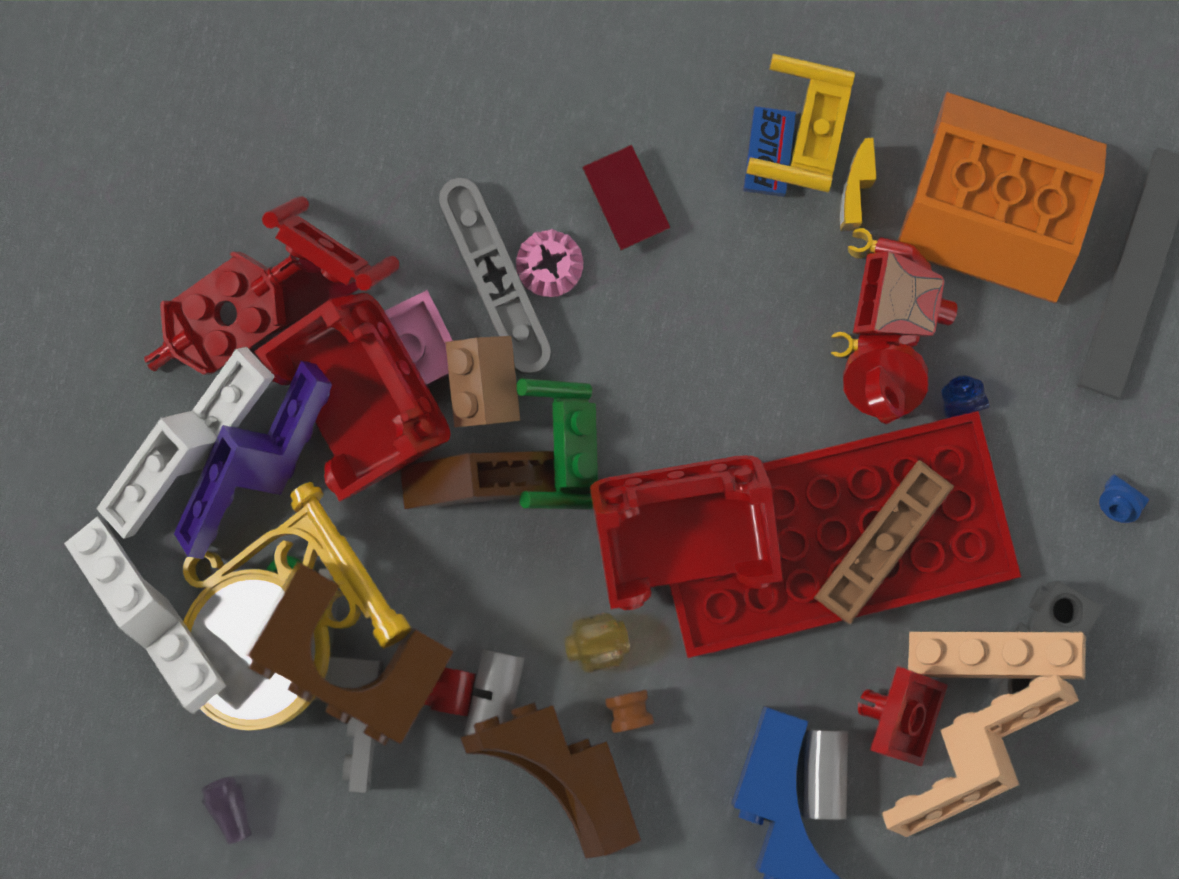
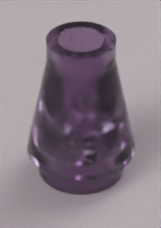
(227, 808)

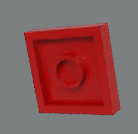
(905, 715)

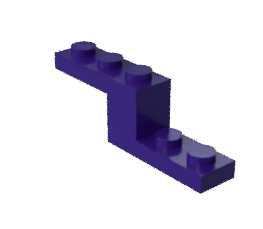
(252, 459)

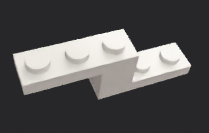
(183, 442)
(145, 615)

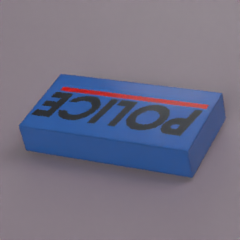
(770, 141)

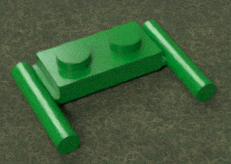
(573, 444)

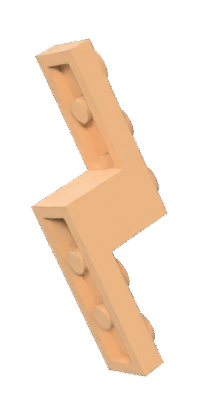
(980, 755)

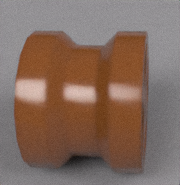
(629, 711)

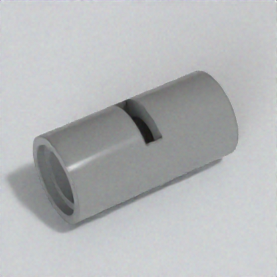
(494, 688)
(825, 774)

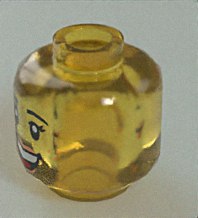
(597, 642)

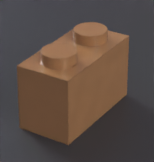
(482, 381)

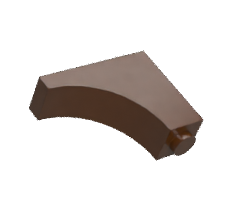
(476, 478)

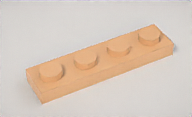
(997, 654)

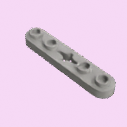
(477, 239)

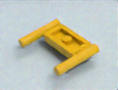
(819, 125)

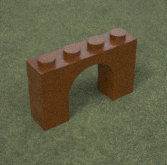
(385, 704)

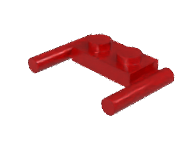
(312, 244)

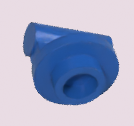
(1121, 500)

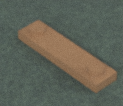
(883, 542)

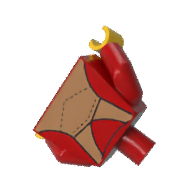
(897, 295)

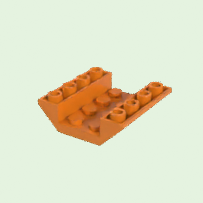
(1004, 198)

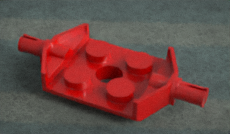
(193, 319)

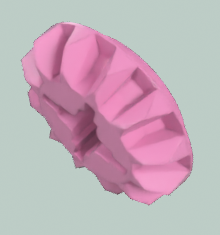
(542, 281)

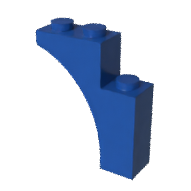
(770, 792)

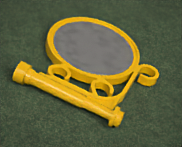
(236, 603)

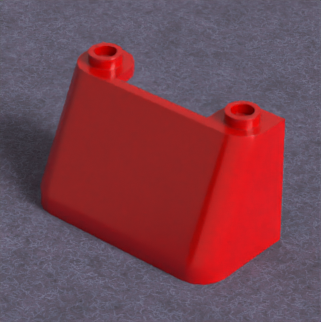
(377, 403)
(686, 527)

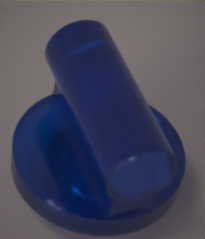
(964, 396)

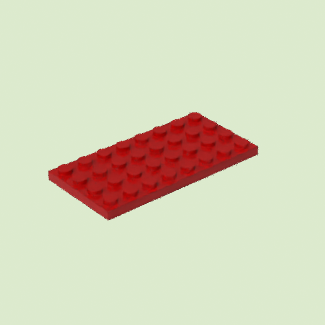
(825, 506)

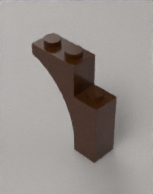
(576, 774)

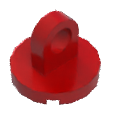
(885, 380)

